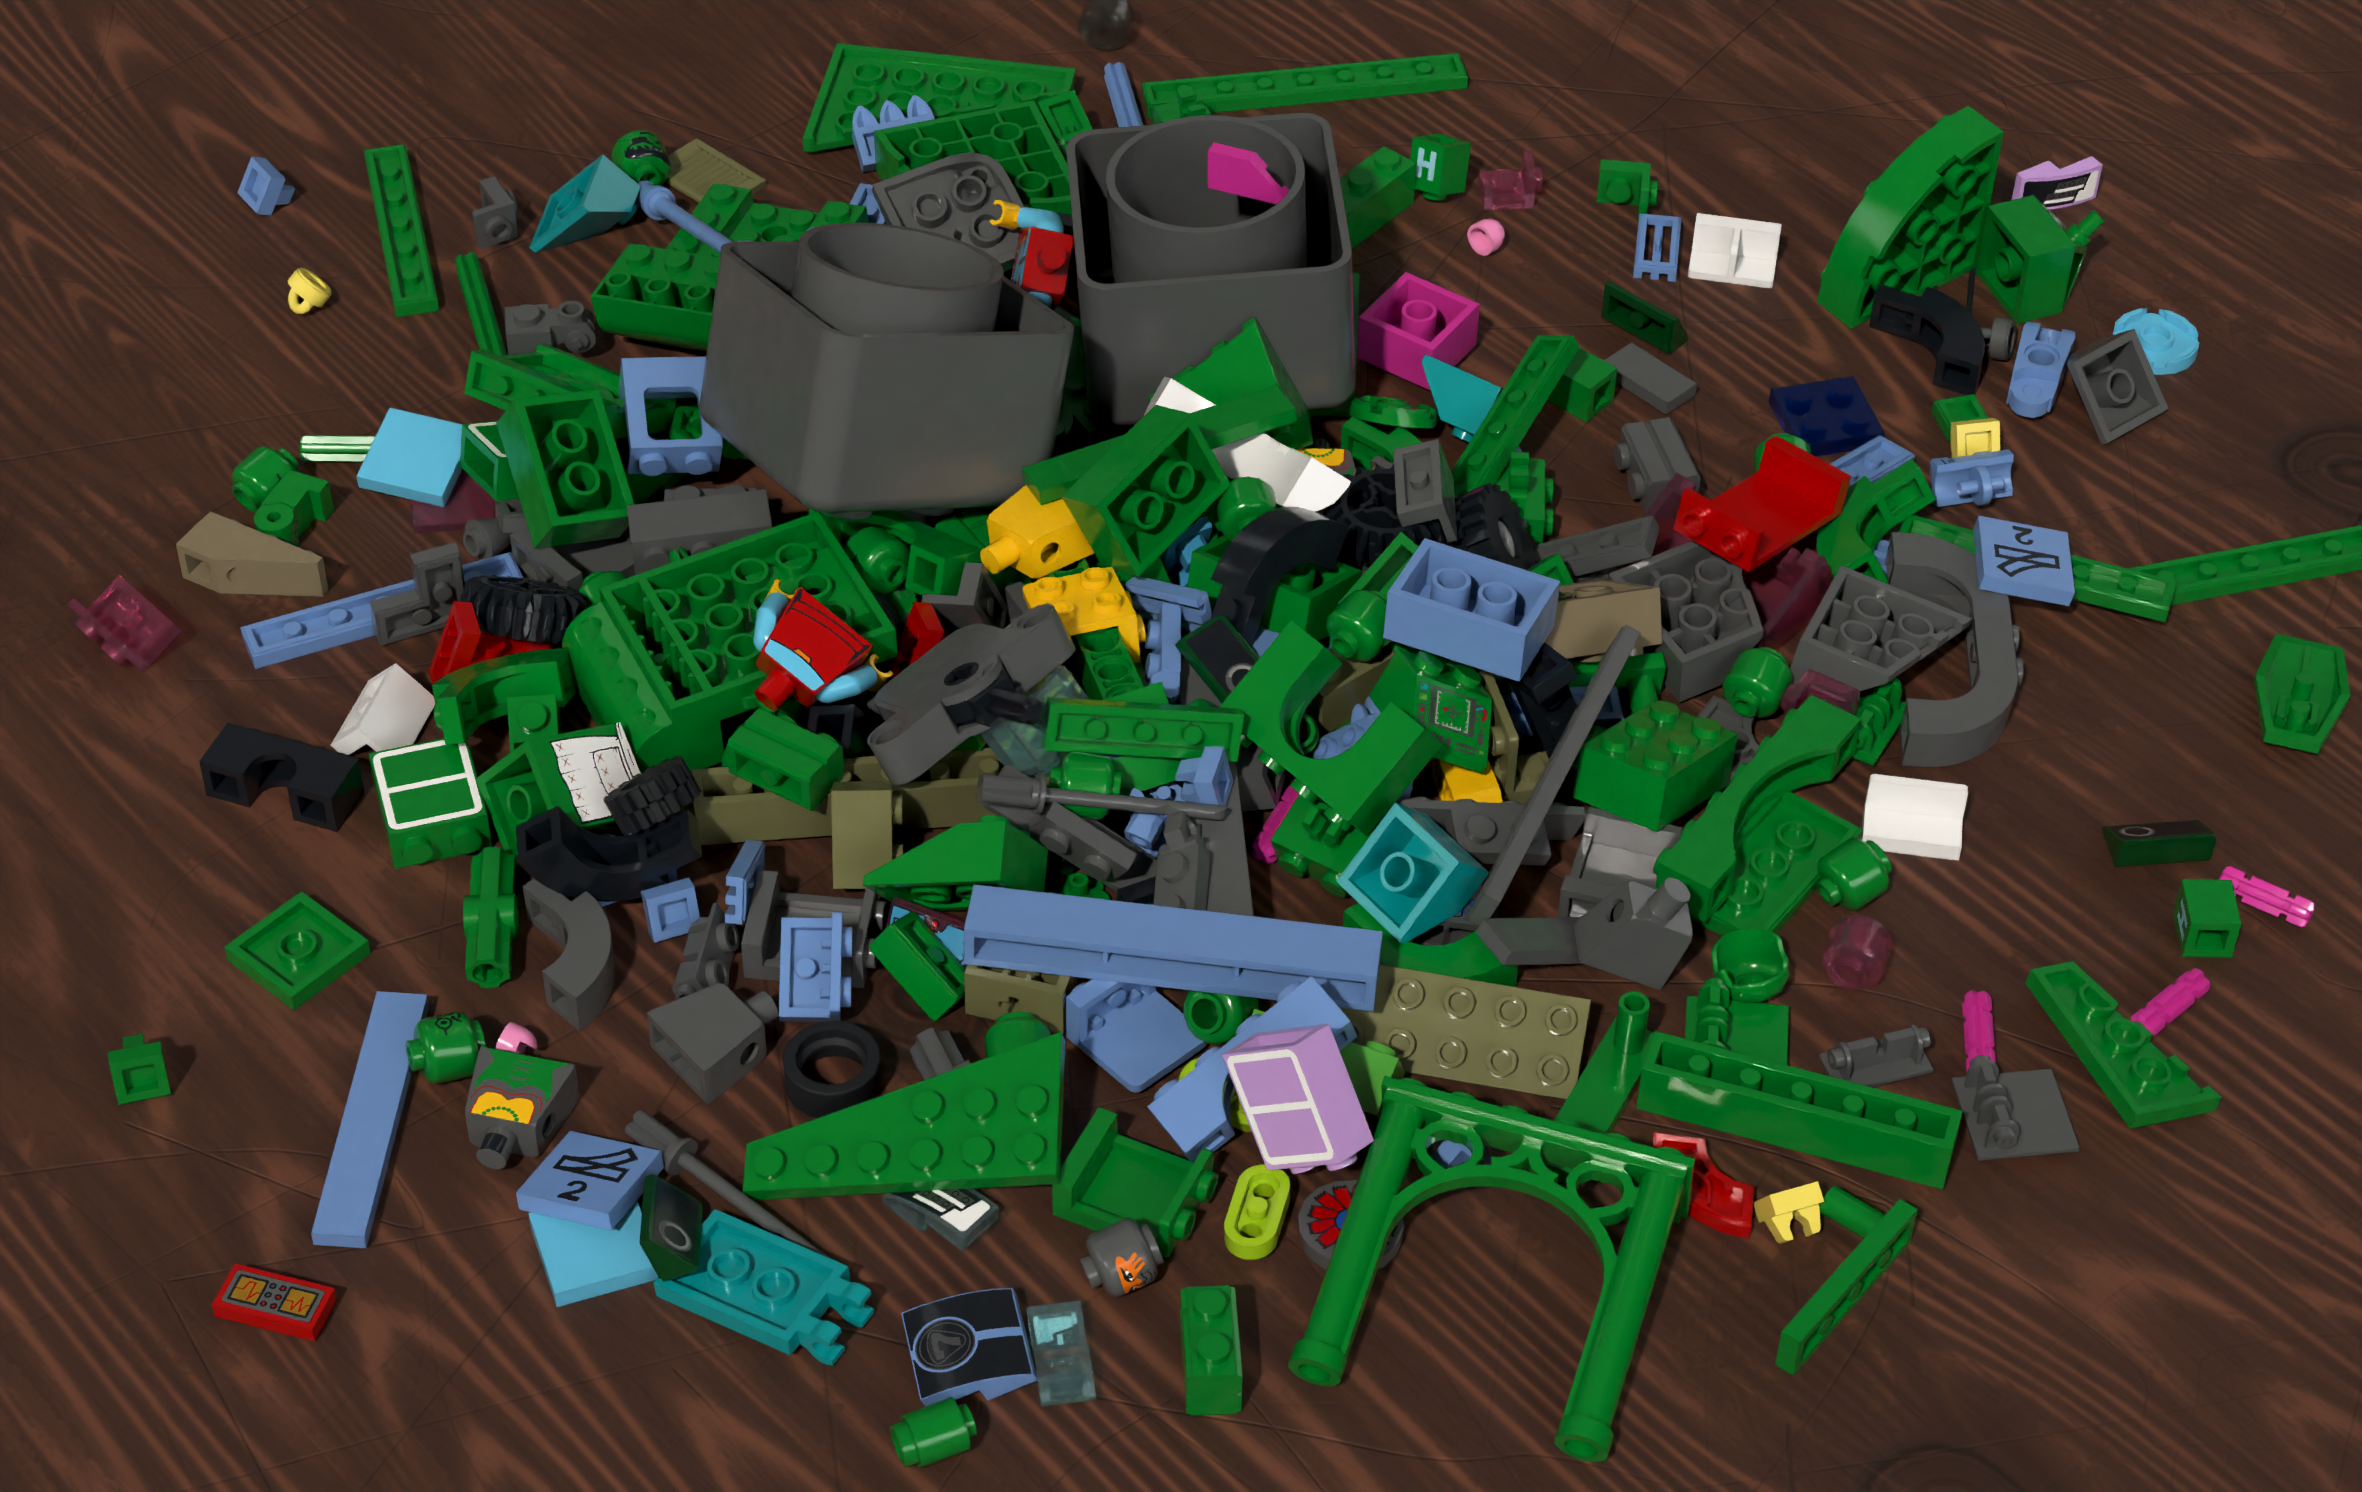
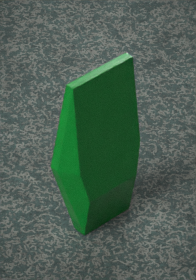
(2300, 692)

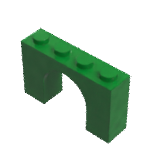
(1356, 783)

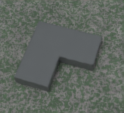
(426, 608)

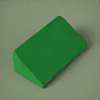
(921, 965)

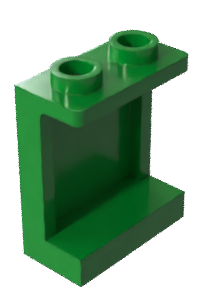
(1122, 1179)

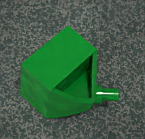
(2032, 257)

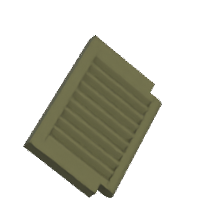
(699, 166)

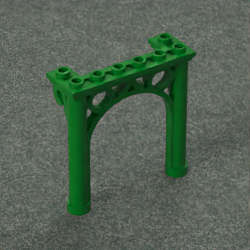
(1408, 1126)

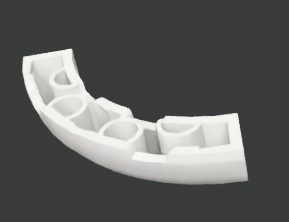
(1290, 474)

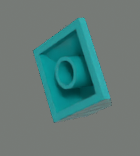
(586, 206)
(1459, 396)

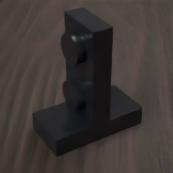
(1546, 697)

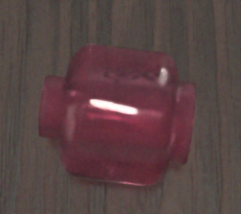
(1856, 952)

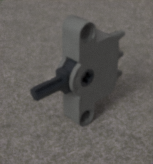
(965, 689)

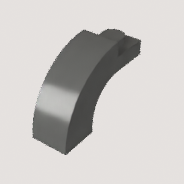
(584, 974)

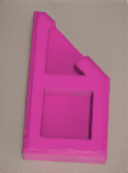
(1242, 174)

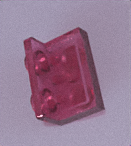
(128, 624)

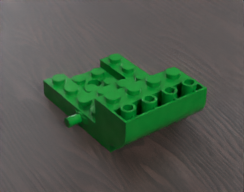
(671, 291)
(677, 644)

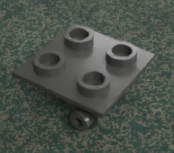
(2013, 1112)

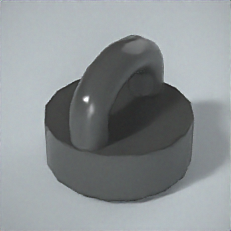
(2000, 338)

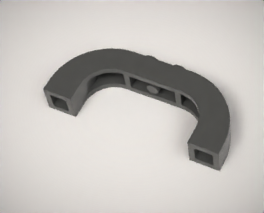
(1967, 726)

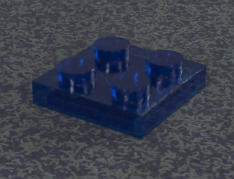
(1826, 415)

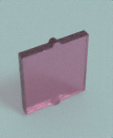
(465, 503)

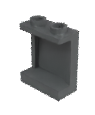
(572, 562)
(1609, 855)
(763, 927)

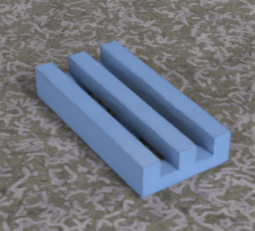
(1656, 267)
(1174, 594)
(741, 883)

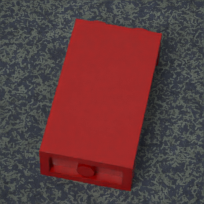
(1767, 510)

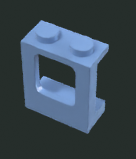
(665, 379)

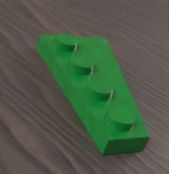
(2117, 1051)

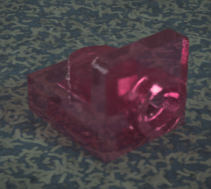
(1511, 187)
(1824, 688)

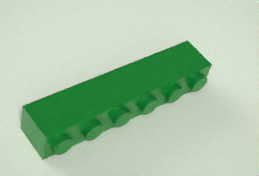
(1798, 1109)

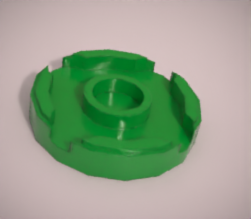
(1392, 412)

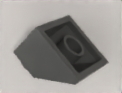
(2116, 384)

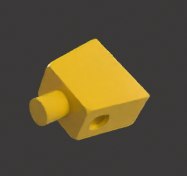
(1033, 536)

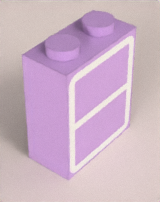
(1298, 1099)

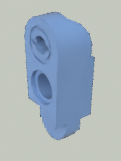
(2039, 369)

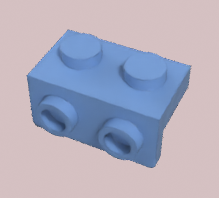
(812, 969)

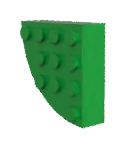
(1008, 133)
(1917, 219)

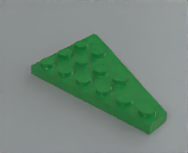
(945, 82)

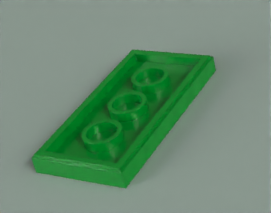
(1778, 863)

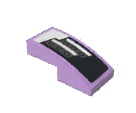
(2057, 186)

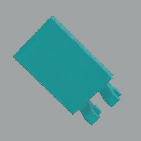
(768, 1289)

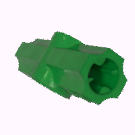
(490, 917)

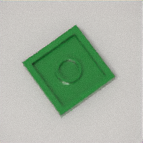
(297, 950)

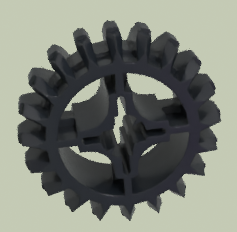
(1373, 518)
(523, 607)

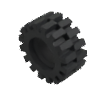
(652, 795)

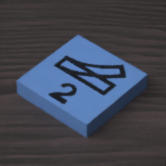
(2023, 560)
(589, 1180)

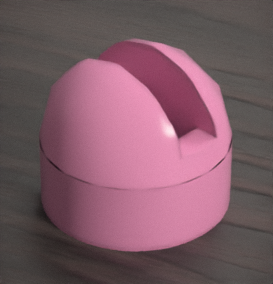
(1486, 236)
(516, 1039)

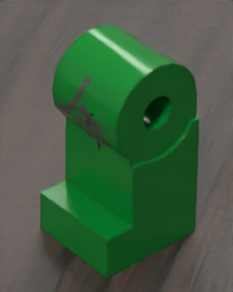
(293, 506)

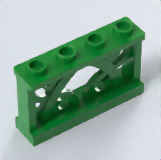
(554, 371)

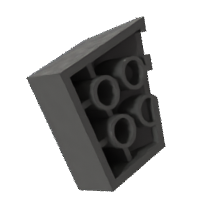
(1703, 615)
(1871, 631)

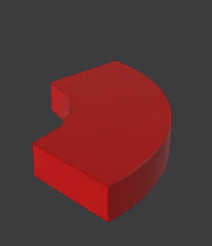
(1714, 1196)

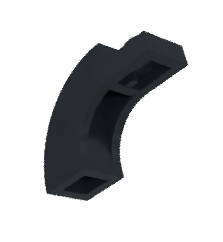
(1939, 326)

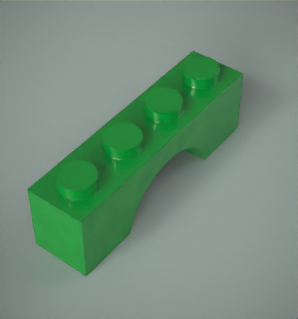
(934, 556)

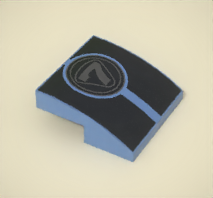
(969, 1345)

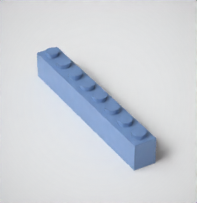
(1168, 946)

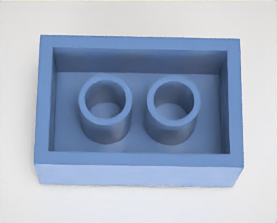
(1471, 609)

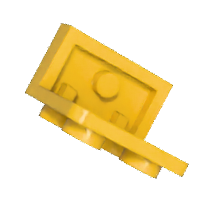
(1089, 604)

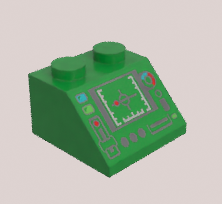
(1443, 701)

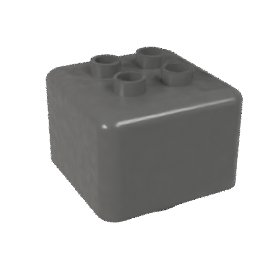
(1186, 265)
(882, 369)

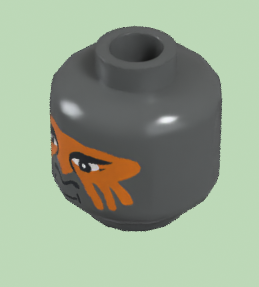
(1121, 1257)

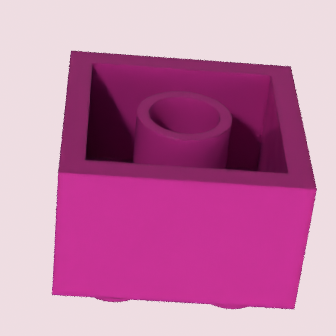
(1416, 321)

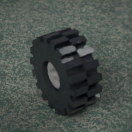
(1493, 527)

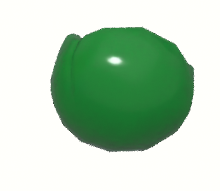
(1750, 964)

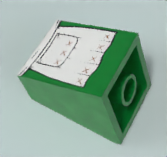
(561, 771)

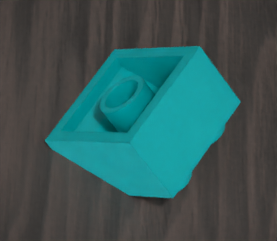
(1411, 874)

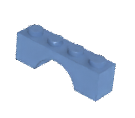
(1199, 1105)

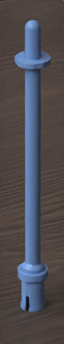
(660, 204)

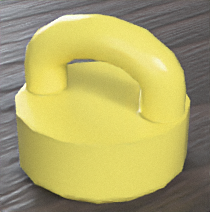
(310, 288)

